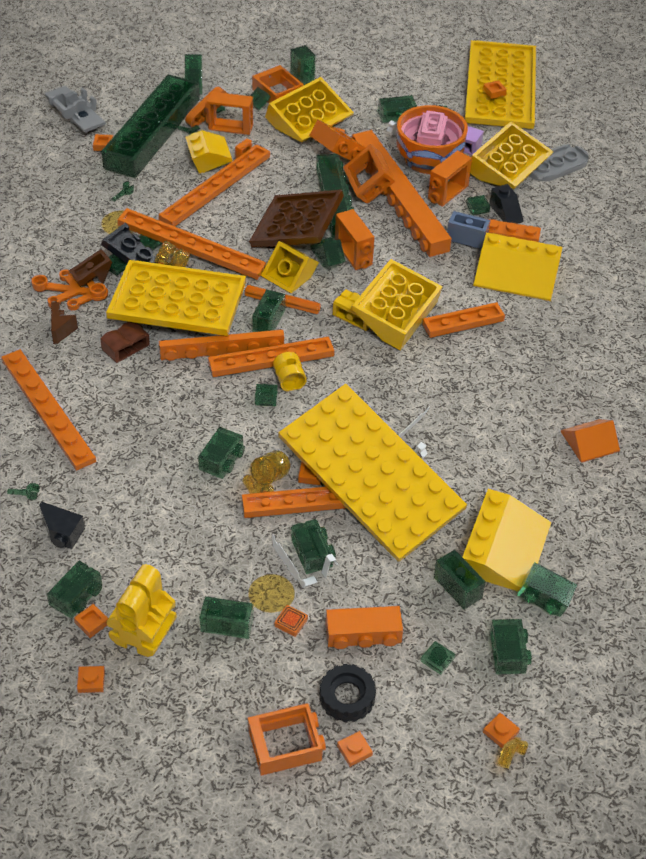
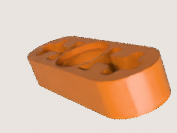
(198, 113)

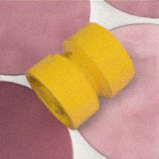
(289, 371)

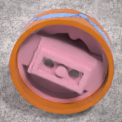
(430, 136)

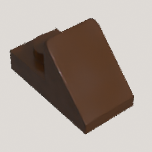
(94, 266)
(61, 324)

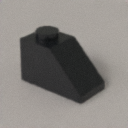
(506, 204)
(62, 525)

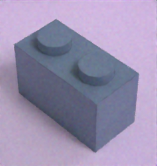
(467, 229)

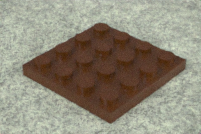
(297, 218)

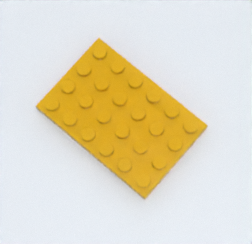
(177, 297)

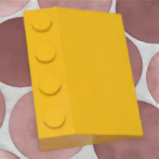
(300, 109)
(508, 157)
(518, 266)
(396, 303)
(505, 540)

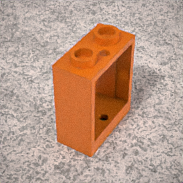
(277, 76)
(229, 125)
(336, 140)
(457, 169)
(382, 178)
(355, 239)
(280, 719)

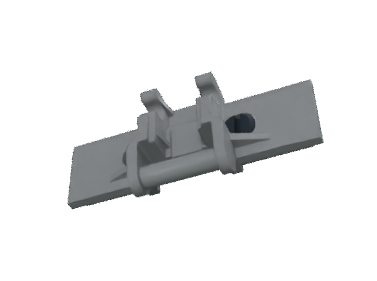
(76, 108)

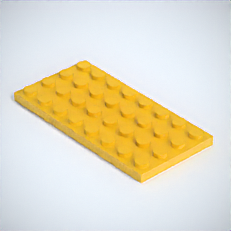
(516, 69)
(372, 472)

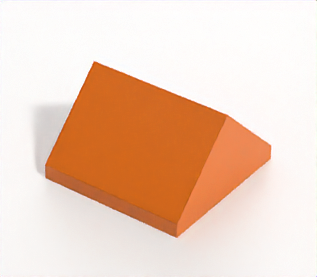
(592, 439)

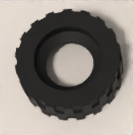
(353, 675)

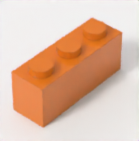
(364, 626)

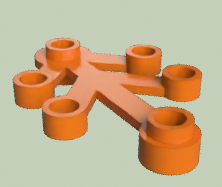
(95, 291)

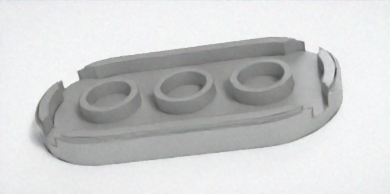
(561, 163)

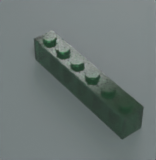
(332, 177)

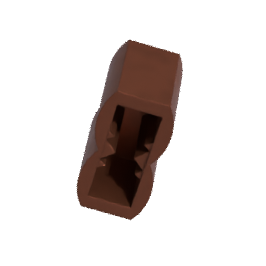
(125, 341)

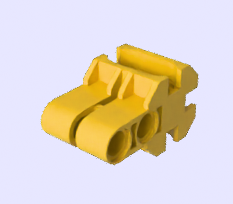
(142, 613)

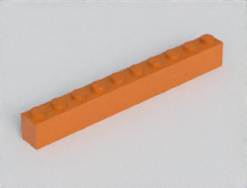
(408, 202)

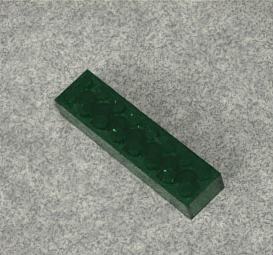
(150, 126)

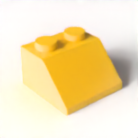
(208, 150)
(289, 267)

